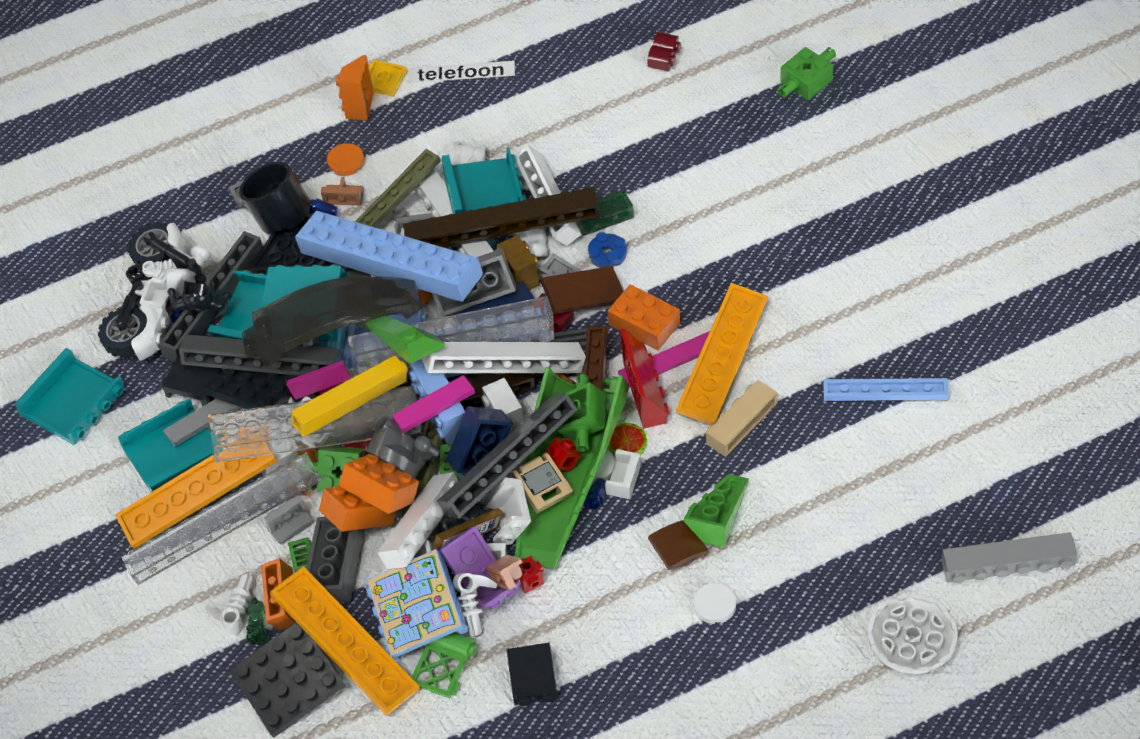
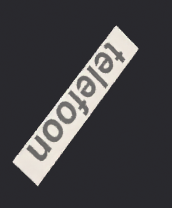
(461, 71)

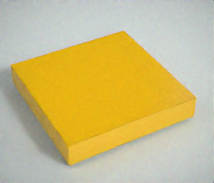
(386, 77)

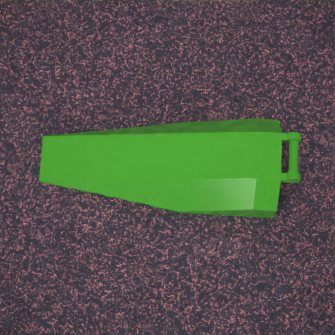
(551, 528)

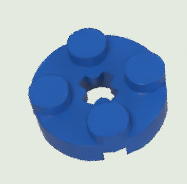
(607, 241)

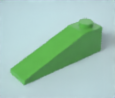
(405, 339)
(716, 512)

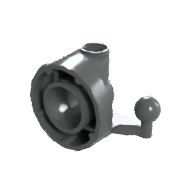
(399, 449)

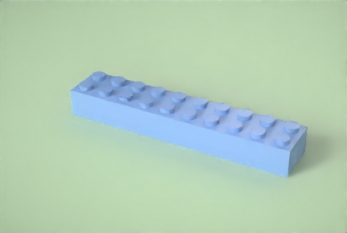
(389, 255)

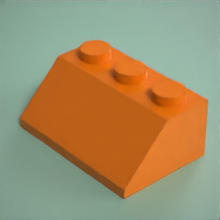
(356, 89)

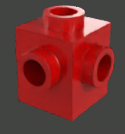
(563, 453)
(531, 574)

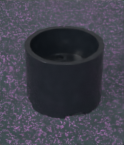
(275, 197)

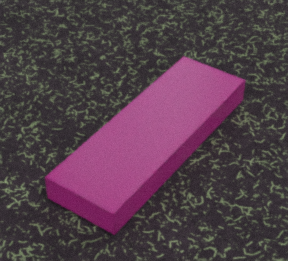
(319, 379)

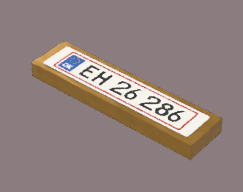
(484, 524)

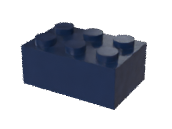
(477, 436)

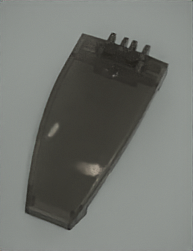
(324, 309)

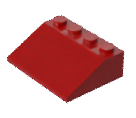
(643, 381)

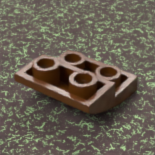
(677, 544)

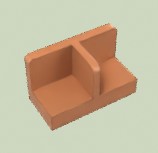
(342, 194)
(505, 571)

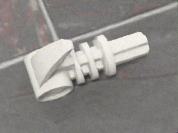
(468, 599)
(234, 609)

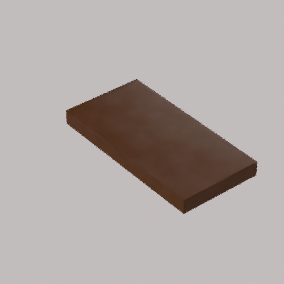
(582, 289)

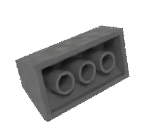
(335, 558)

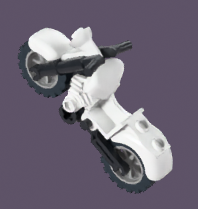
(146, 303)

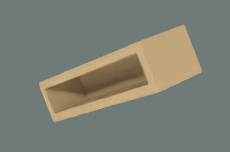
(741, 417)

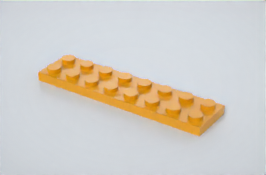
(722, 354)
(186, 495)
(345, 641)

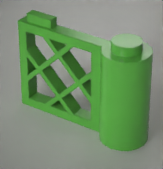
(452, 647)

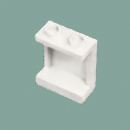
(511, 500)

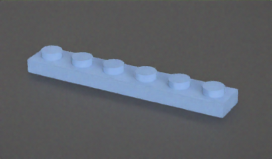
(885, 389)

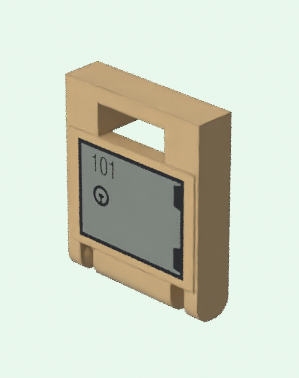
(539, 478)

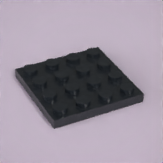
(284, 250)
(250, 388)
(287, 679)

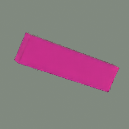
(433, 404)

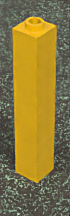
(349, 396)

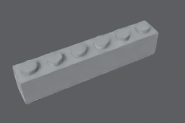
(1009, 557)

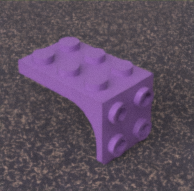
(471, 555)

